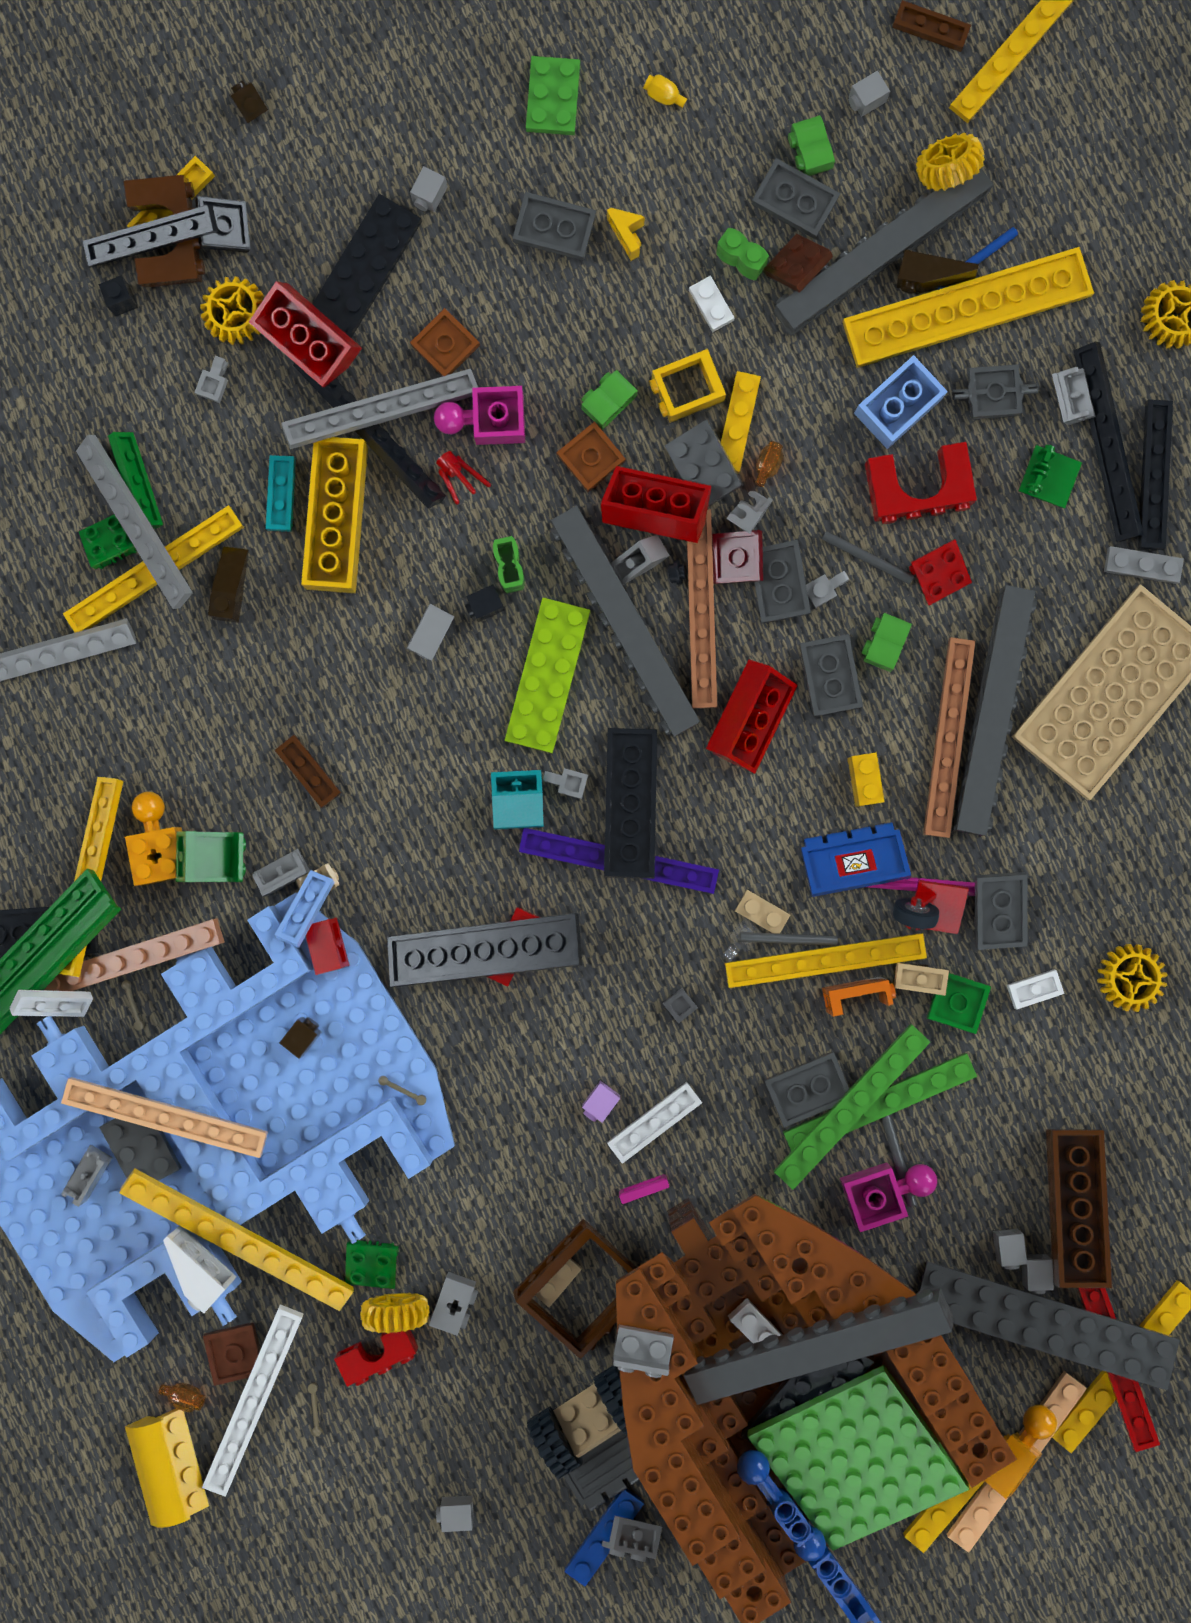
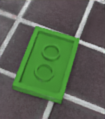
(553, 95)

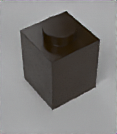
(301, 1036)

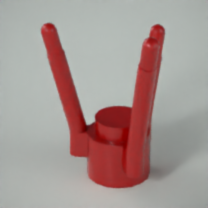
(451, 465)

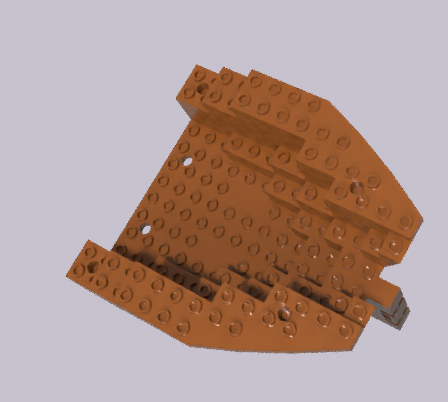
(692, 1451)

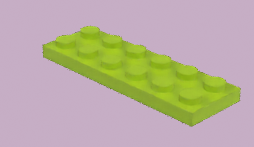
(547, 675)

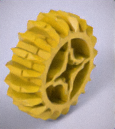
(950, 161)
(1170, 296)
(216, 300)
(1133, 967)
(394, 1312)

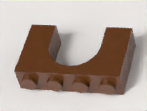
(183, 262)

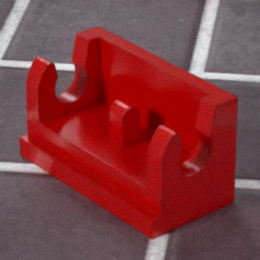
(326, 946)

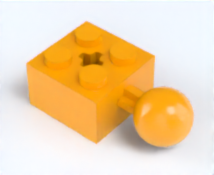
(142, 847)
(1038, 1424)

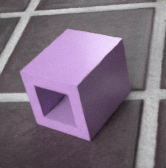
(600, 1102)

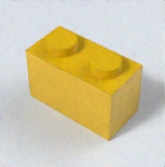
(866, 779)

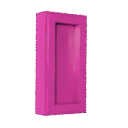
(643, 1188)

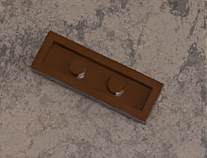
(931, 26)
(308, 771)

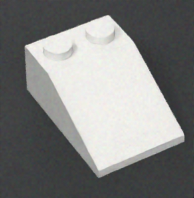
(198, 1271)

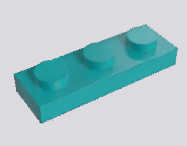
(280, 493)

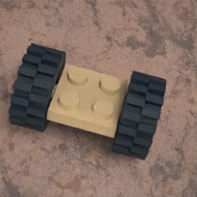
(579, 1424)

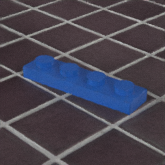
(591, 1552)

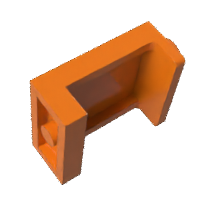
(835, 993)

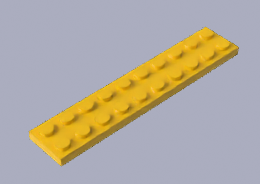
(968, 307)

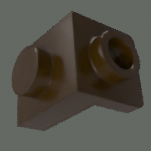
(247, 100)

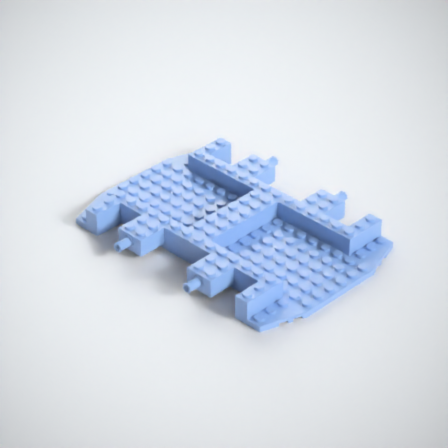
(232, 1068)

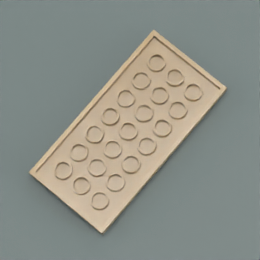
(1111, 694)

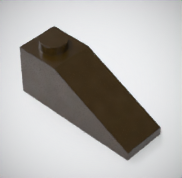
(928, 272)
(228, 585)

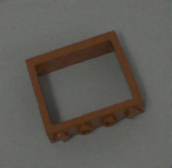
(548, 1268)

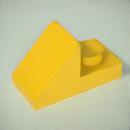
(623, 225)

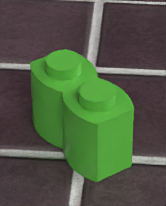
(812, 146)
(746, 256)
(608, 399)
(508, 559)
(887, 642)

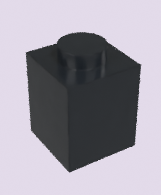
(118, 296)
(484, 603)

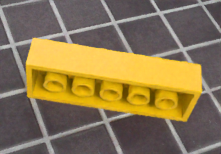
(334, 515)

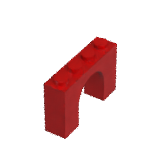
(892, 502)

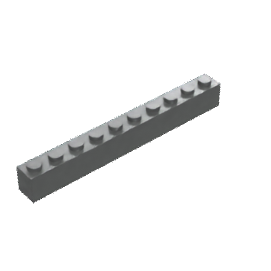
(878, 252)
(625, 622)
(994, 711)
(820, 1346)

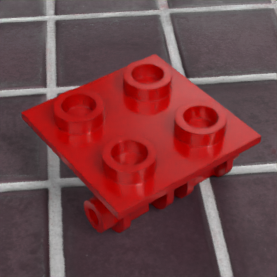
(941, 572)

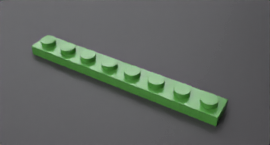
(901, 1095)
(851, 1106)

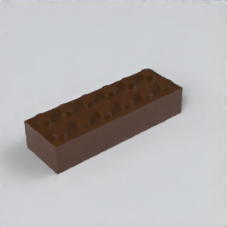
(1078, 1208)

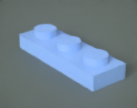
(304, 908)

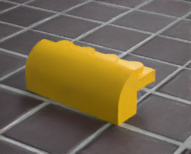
(167, 1468)

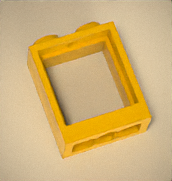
(712, 379)

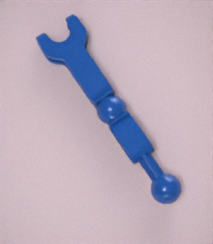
(807, 1540)

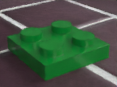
(961, 1005)

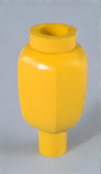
(663, 91)

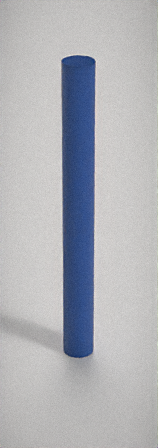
(992, 247)

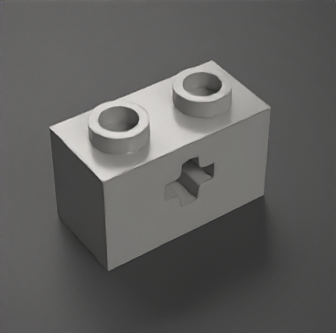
(453, 1319)

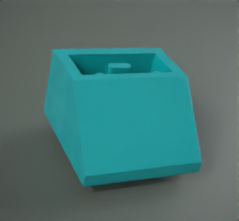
(517, 799)

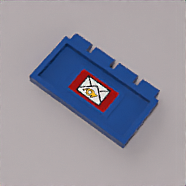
(856, 861)

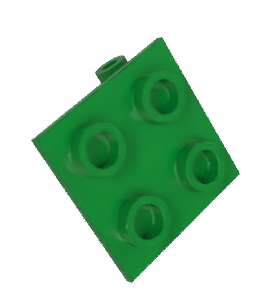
(1050, 476)
(105, 542)
(371, 1264)

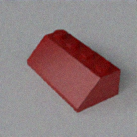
(304, 334)
(656, 504)
(751, 716)

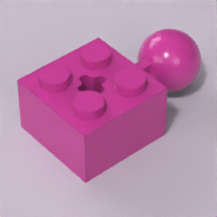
(486, 404)
(889, 1205)

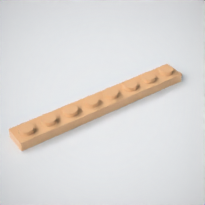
(164, 1117)
(988, 1501)

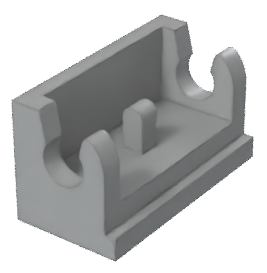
(1073, 395)
(747, 515)
(430, 632)
(280, 873)
(86, 1175)

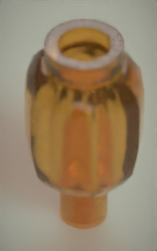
(768, 462)
(183, 1396)

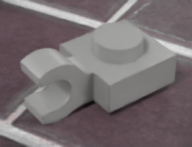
(212, 384)
(822, 589)
(570, 782)

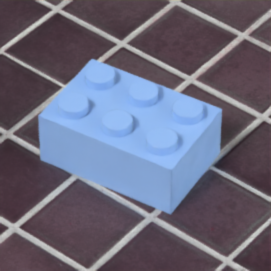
(900, 402)

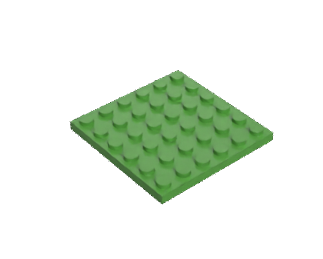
(858, 1458)

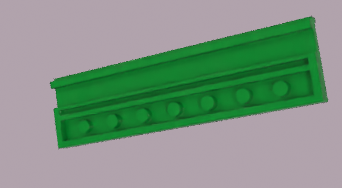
(54, 940)

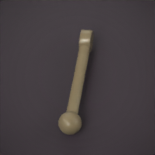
(138, 1025)
(421, 1099)
(312, 1388)

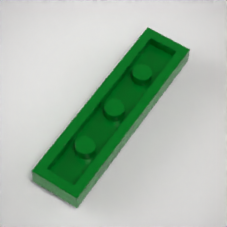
(134, 474)

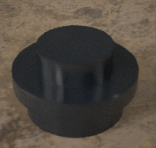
(677, 572)

